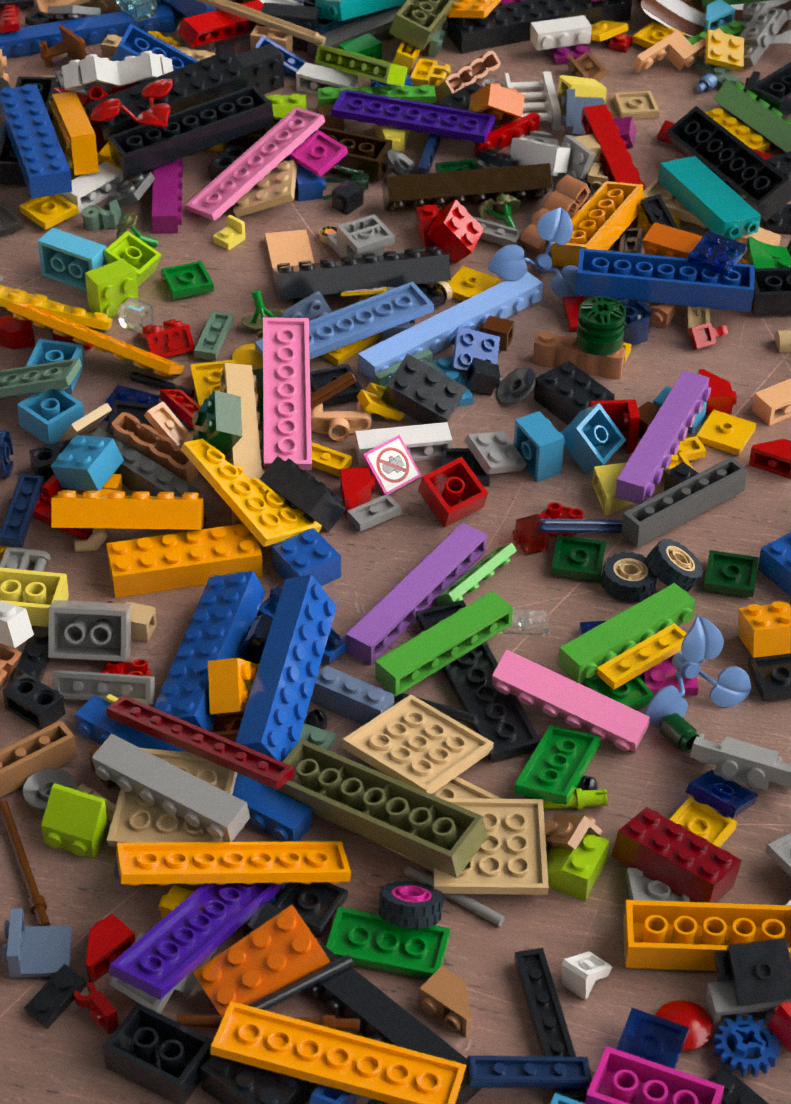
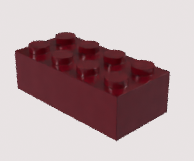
(676, 857)

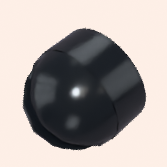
(313, 716)
(586, 780)

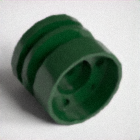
(601, 326)

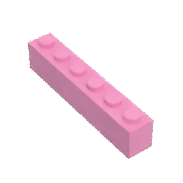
(570, 701)

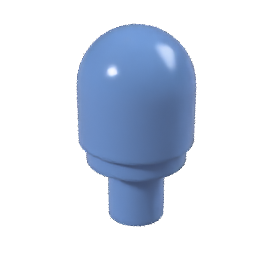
(706, 83)

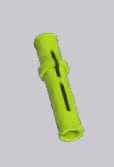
(580, 799)

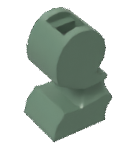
(96, 218)

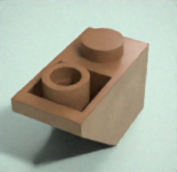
(446, 999)

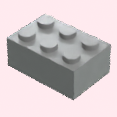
(89, 630)

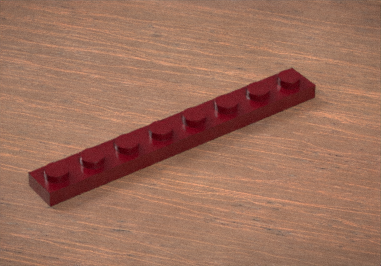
(200, 742)

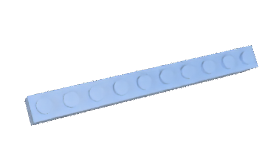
(434, 332)

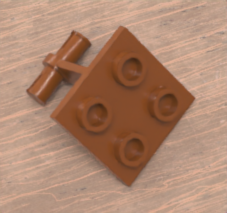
(71, 44)

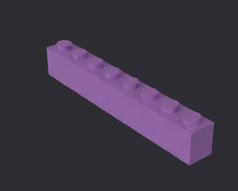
(663, 438)
(415, 593)

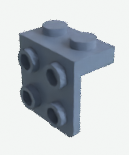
(573, 111)
(310, 307)
(35, 949)

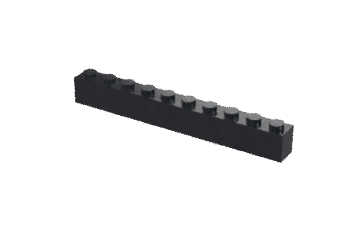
(380, 1016)

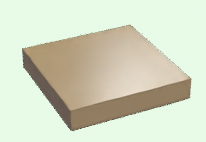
(636, 105)
(87, 423)

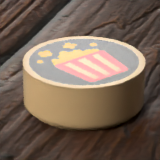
(325, 231)
(445, 289)

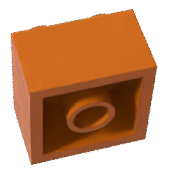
(498, 101)

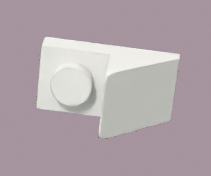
(582, 971)

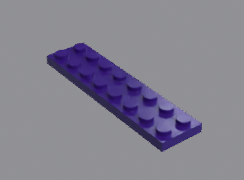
(413, 116)
(189, 935)

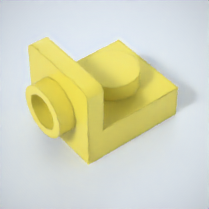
(232, 234)

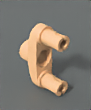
(350, 421)

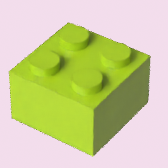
(111, 287)

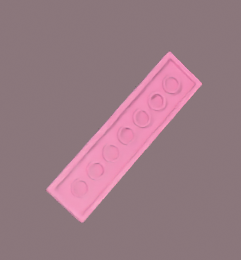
(255, 163)
(286, 391)

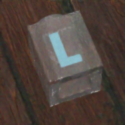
(135, 314)

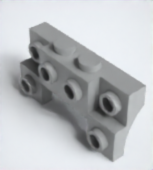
(761, 30)
(743, 762)

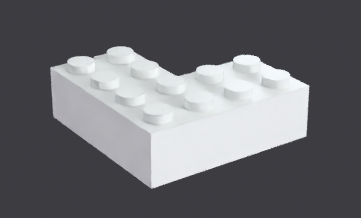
(96, 71)

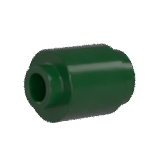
(678, 731)

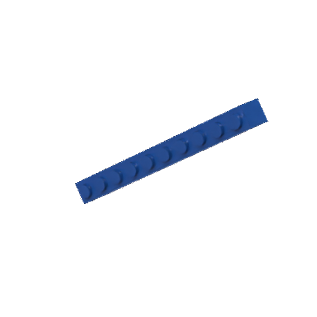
(90, 29)
(268, 808)

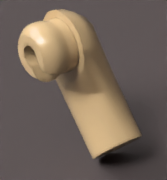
(93, 543)

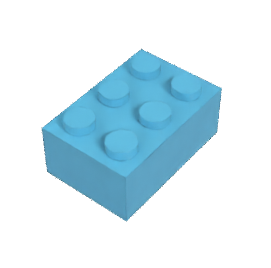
(68, 257)

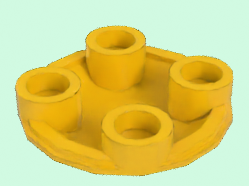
(248, 355)

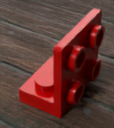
(168, 339)
(626, 418)

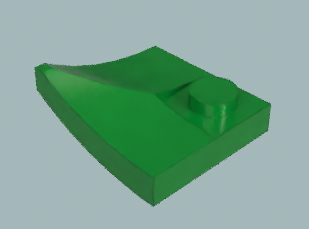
(767, 255)

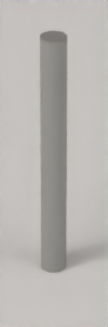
(460, 899)

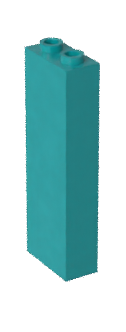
(349, 9)
(708, 197)

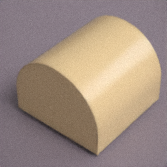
(783, 340)

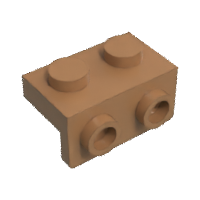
(586, 67)
(568, 829)

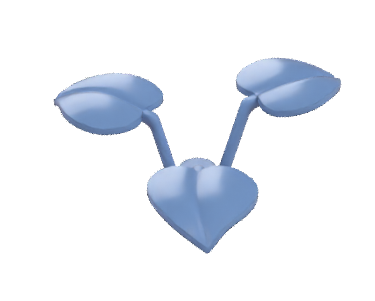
(552, 227)
(700, 643)

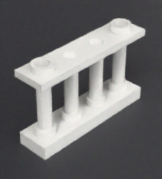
(548, 97)

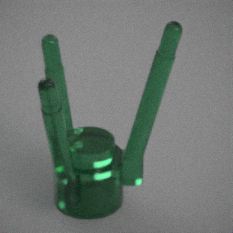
(360, 178)

